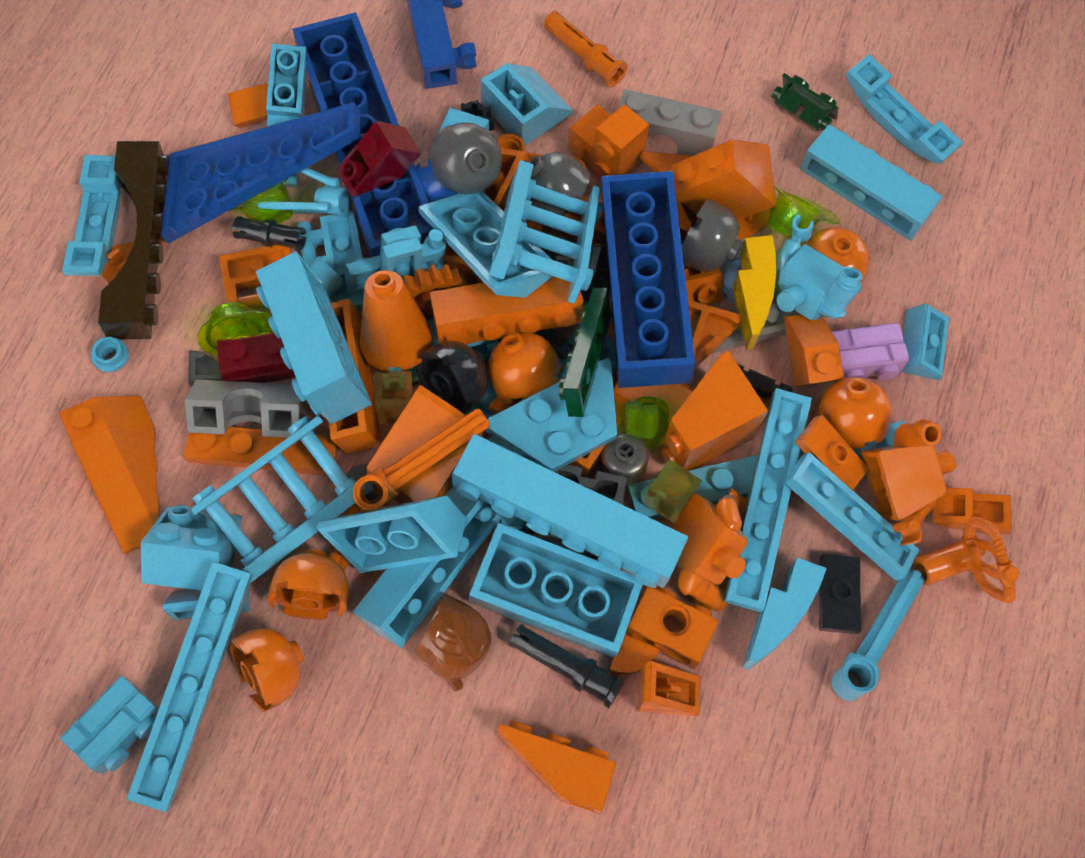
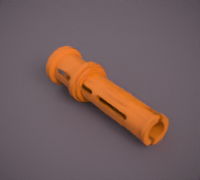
(594, 55)

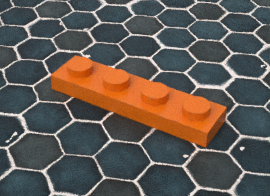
(244, 446)

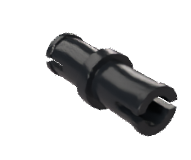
(269, 233)

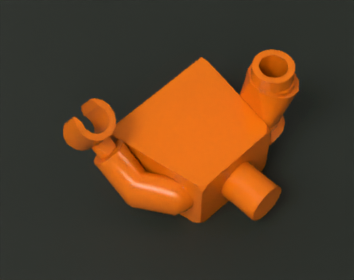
(909, 476)
(711, 547)

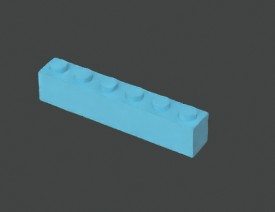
(568, 511)

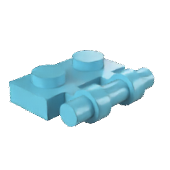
(340, 241)
(409, 255)

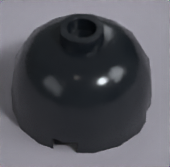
(454, 374)

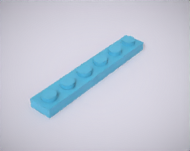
(768, 499)
(189, 687)

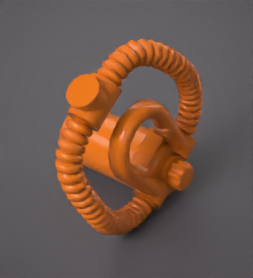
(967, 555)

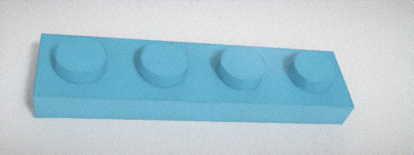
(851, 516)

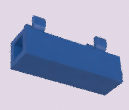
(434, 44)

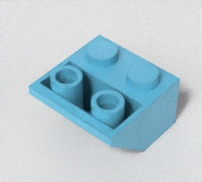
(522, 101)
(182, 549)

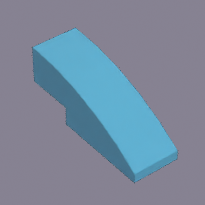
(784, 610)

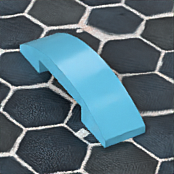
(897, 116)
(96, 218)

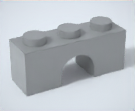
(686, 123)
(219, 404)

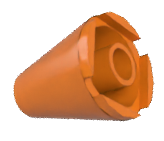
(392, 323)

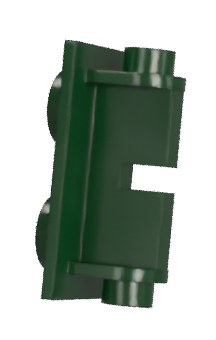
(797, 94)

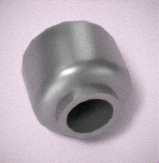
(625, 457)

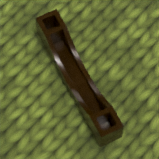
(128, 300)

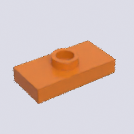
(832, 451)

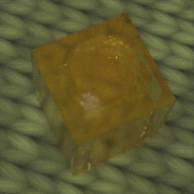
(392, 394)
(672, 491)

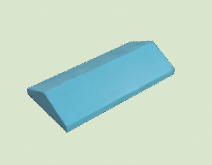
(471, 229)

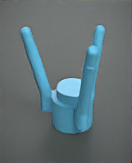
(329, 199)

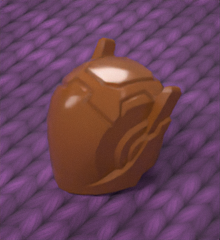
(454, 641)

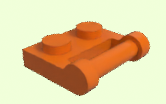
(240, 271)

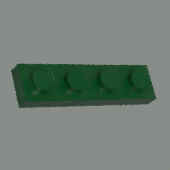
(584, 360)

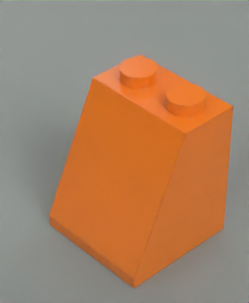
(731, 174)
(714, 417)
(418, 423)

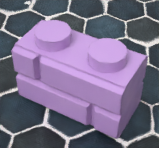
(872, 351)

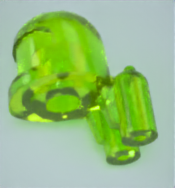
(647, 420)

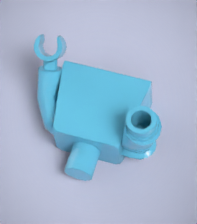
(811, 280)

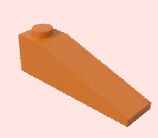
(118, 455)

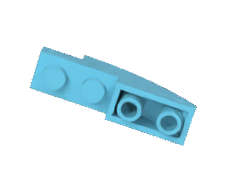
(286, 88)

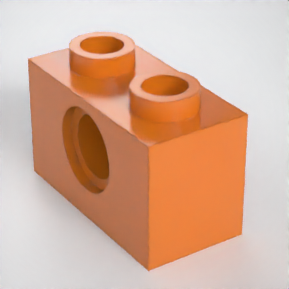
(683, 646)

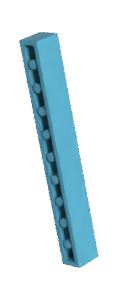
(409, 592)

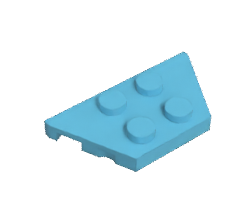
(546, 434)

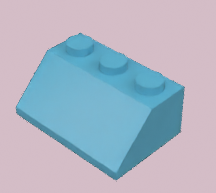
(397, 534)

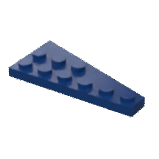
(232, 170)

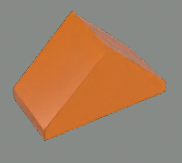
(668, 690)

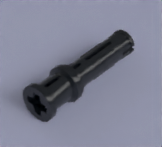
(584, 674)

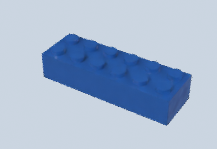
(647, 280)

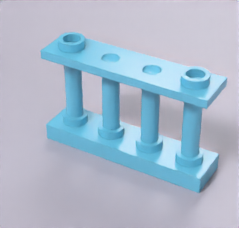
(515, 230)
(286, 536)

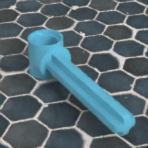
(869, 653)

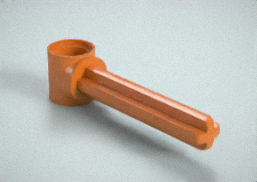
(420, 459)

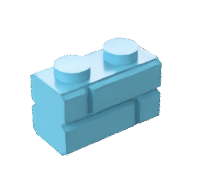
(111, 726)

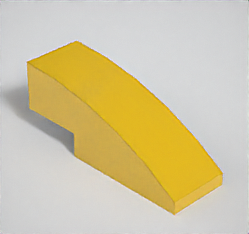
(755, 286)

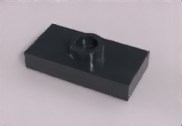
(840, 594)

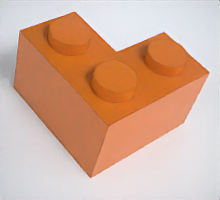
(609, 141)

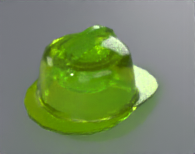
(276, 193)
(791, 205)
(231, 321)

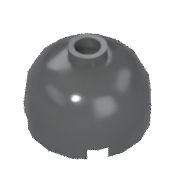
(465, 158)
(561, 174)
(712, 238)

